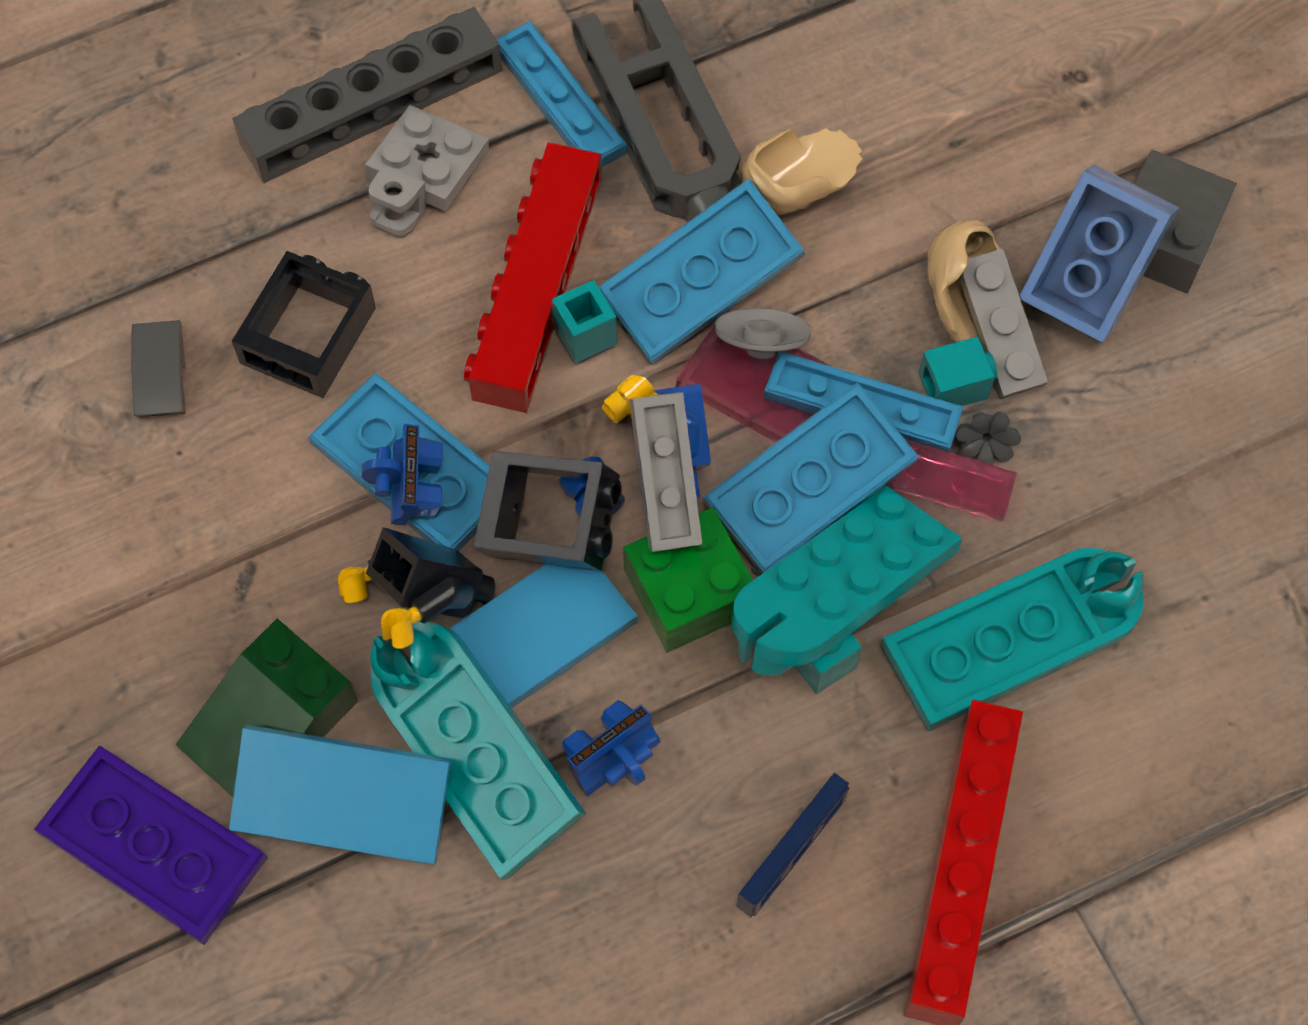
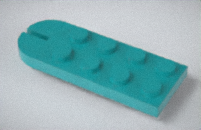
(838, 582)
(1015, 632)
(498, 773)

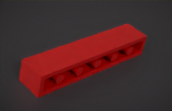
(536, 271)
(963, 865)

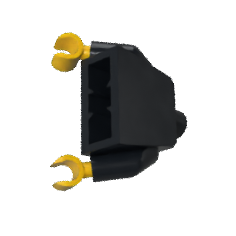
(419, 577)

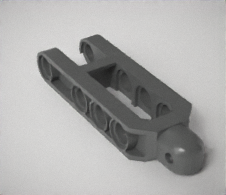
(667, 58)

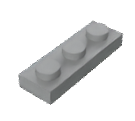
(1002, 323)
(665, 471)

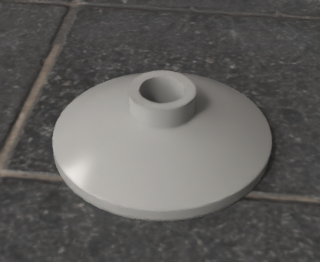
(762, 331)

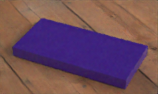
(151, 844)

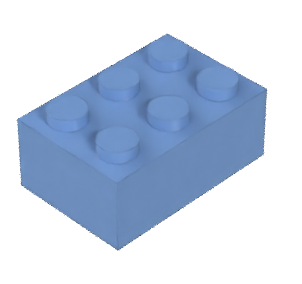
(1098, 252)

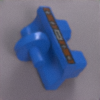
(409, 456)
(614, 752)

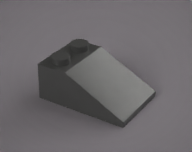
(1201, 204)

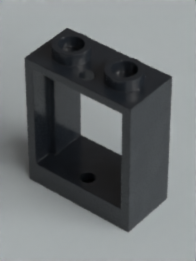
(285, 362)
(504, 500)

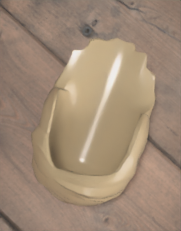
(801, 170)
(946, 262)

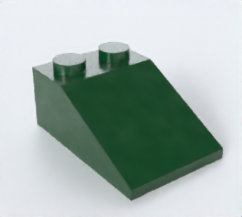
(272, 686)

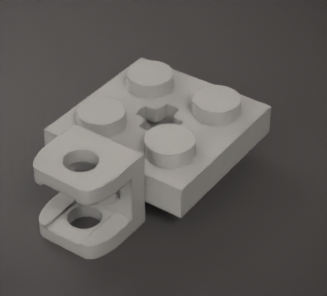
(406, 183)

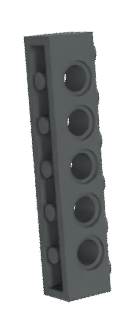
(438, 63)

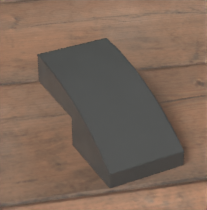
(157, 368)

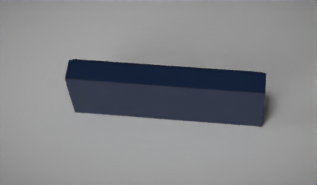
(793, 846)

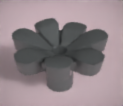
(988, 437)

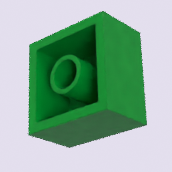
(689, 587)

